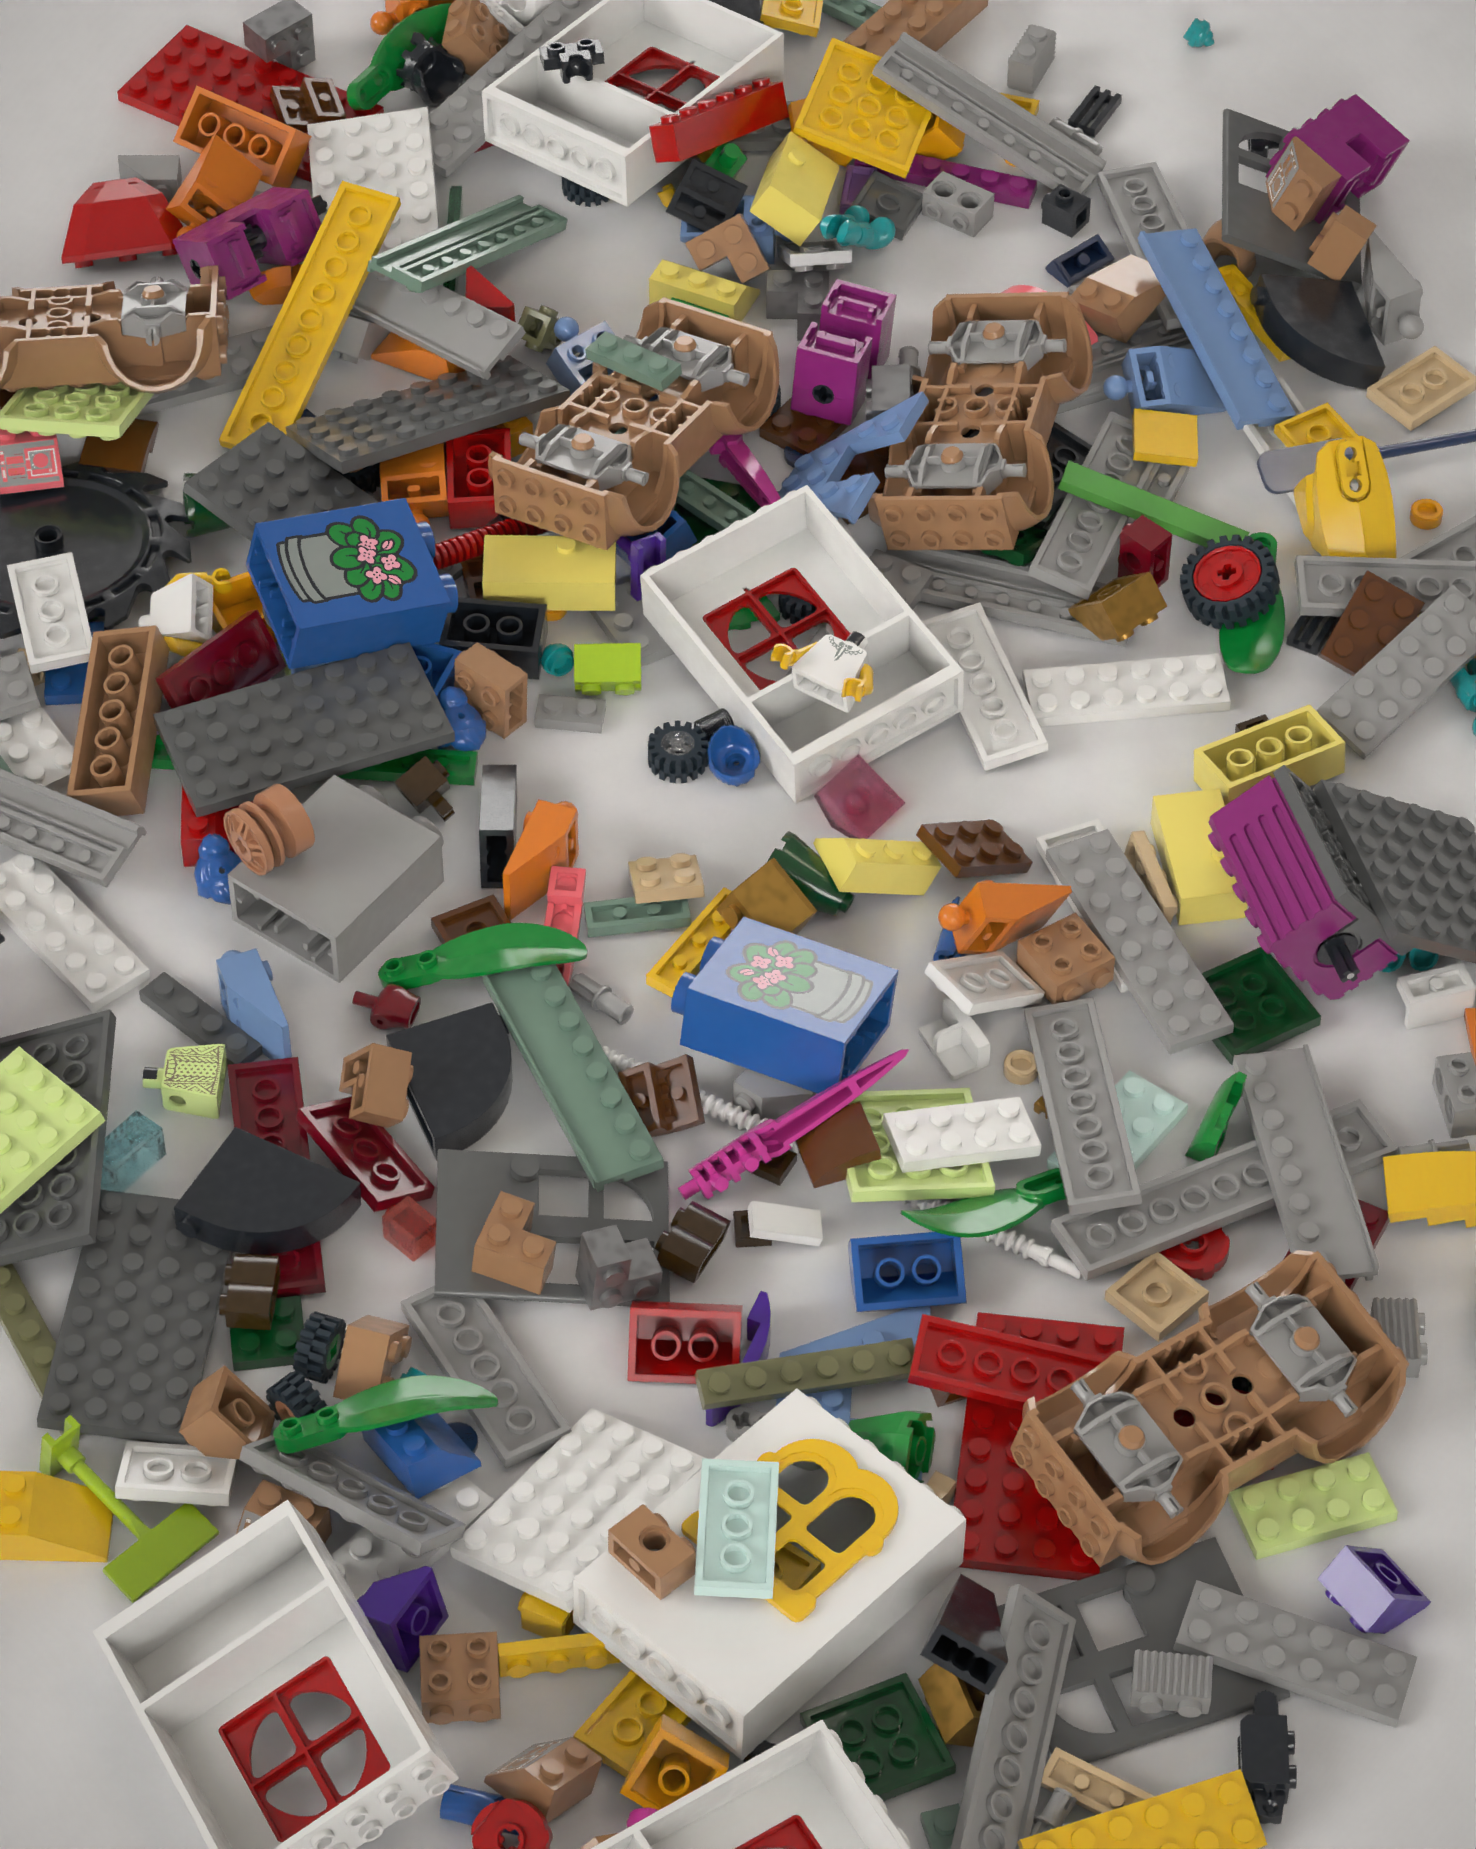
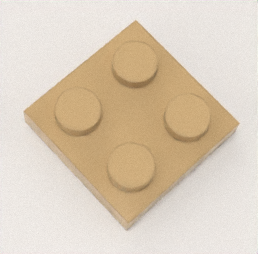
(666, 878)
(1156, 1295)

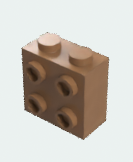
(473, 34)
(493, 688)
(1066, 960)
(459, 1677)

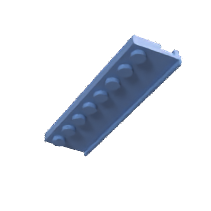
(1216, 328)

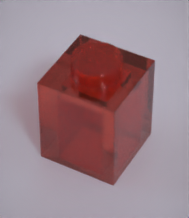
(409, 1228)

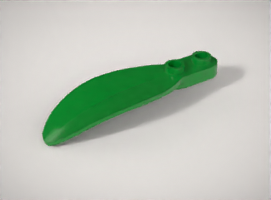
(381, 74)
(1259, 643)
(484, 953)
(994, 1212)
(380, 1407)

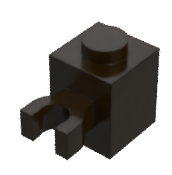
(424, 787)

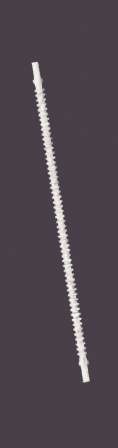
(1044, 1255)

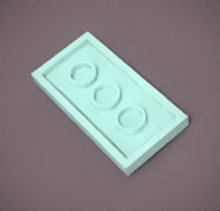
(1147, 1116)
(737, 1529)

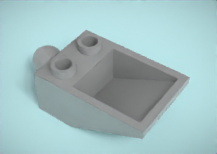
(1390, 295)

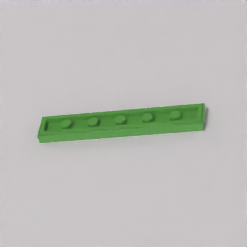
(1137, 502)

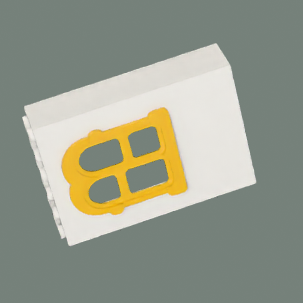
(757, 1661)

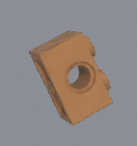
(658, 1570)

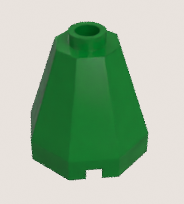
(900, 1438)

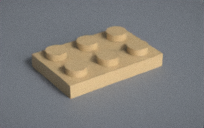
(1422, 388)

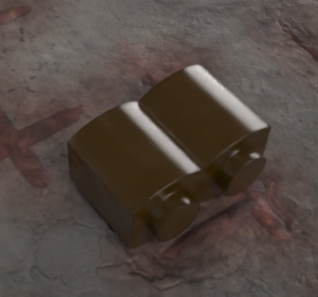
(692, 1241)
(251, 1291)

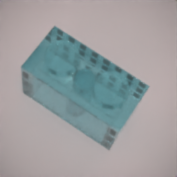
(131, 1152)

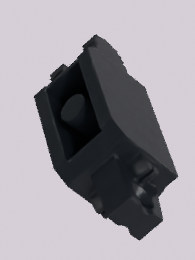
(1264, 1757)

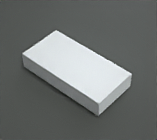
(785, 1223)

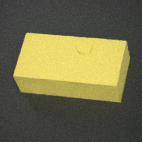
(794, 188)
(549, 572)
(1294, 739)
(1191, 860)

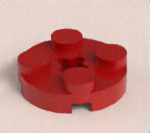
(1204, 1261)
(511, 1815)

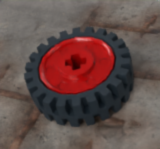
(1230, 581)

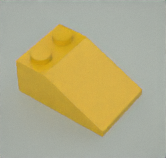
(51, 1519)

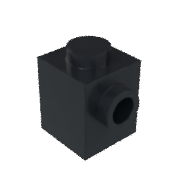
(1065, 210)

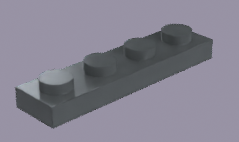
(198, 1019)

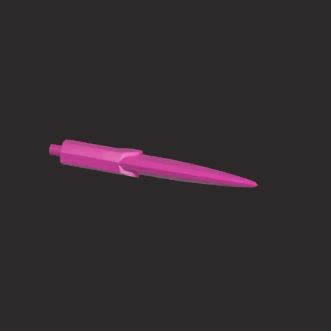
(745, 468)
(775, 1136)

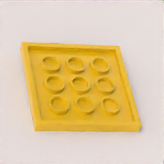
(860, 112)

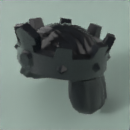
(431, 71)

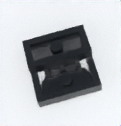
(705, 197)

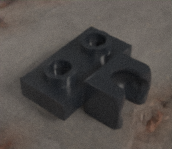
(572, 58)

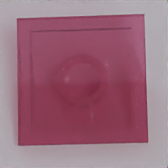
(857, 800)

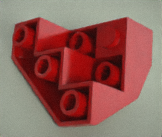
(120, 222)

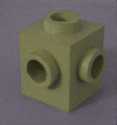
(539, 328)

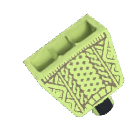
(191, 1079)

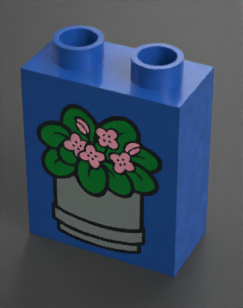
(349, 582)
(785, 1005)

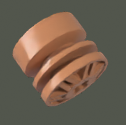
(269, 829)

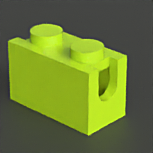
(607, 668)

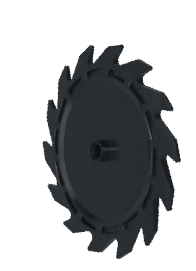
(108, 525)

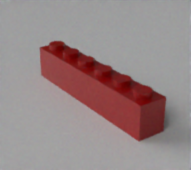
(718, 120)

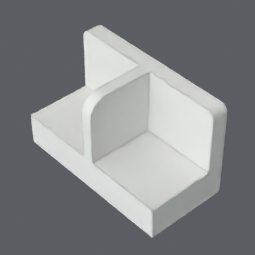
(1436, 995)
(956, 1042)

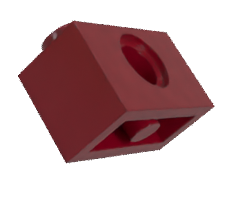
(1145, 549)

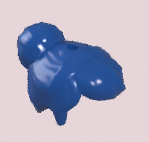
(464, 719)
(732, 746)
(214, 855)

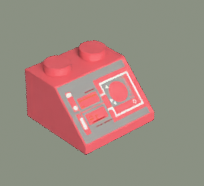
(29, 462)

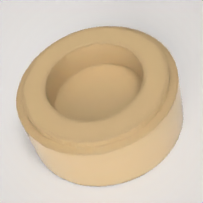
(1020, 1067)

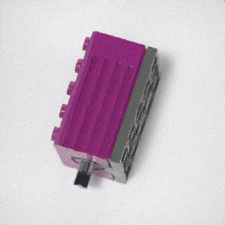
(1300, 886)

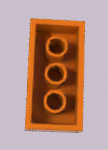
(260, 139)

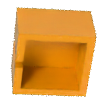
(236, 603)

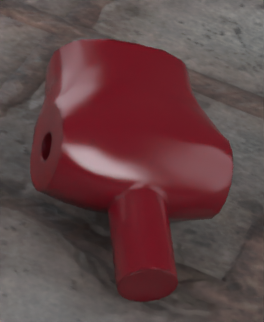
(392, 1008)

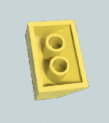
(701, 289)
(878, 865)

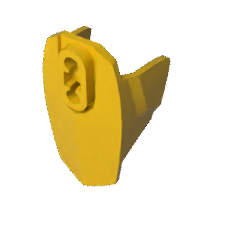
(1345, 520)

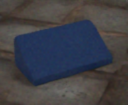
(1080, 261)

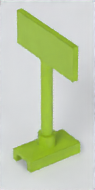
(157, 1549)

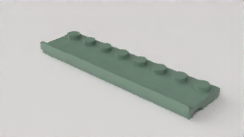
(467, 242)
(574, 1074)

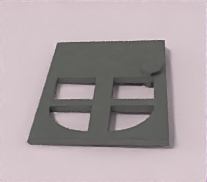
(1247, 211)
(468, 1190)
(1159, 1602)

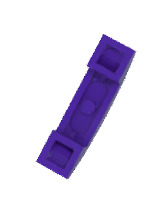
(759, 1334)

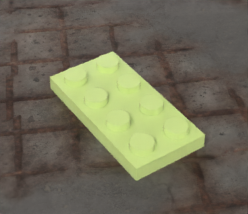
(1312, 1506)

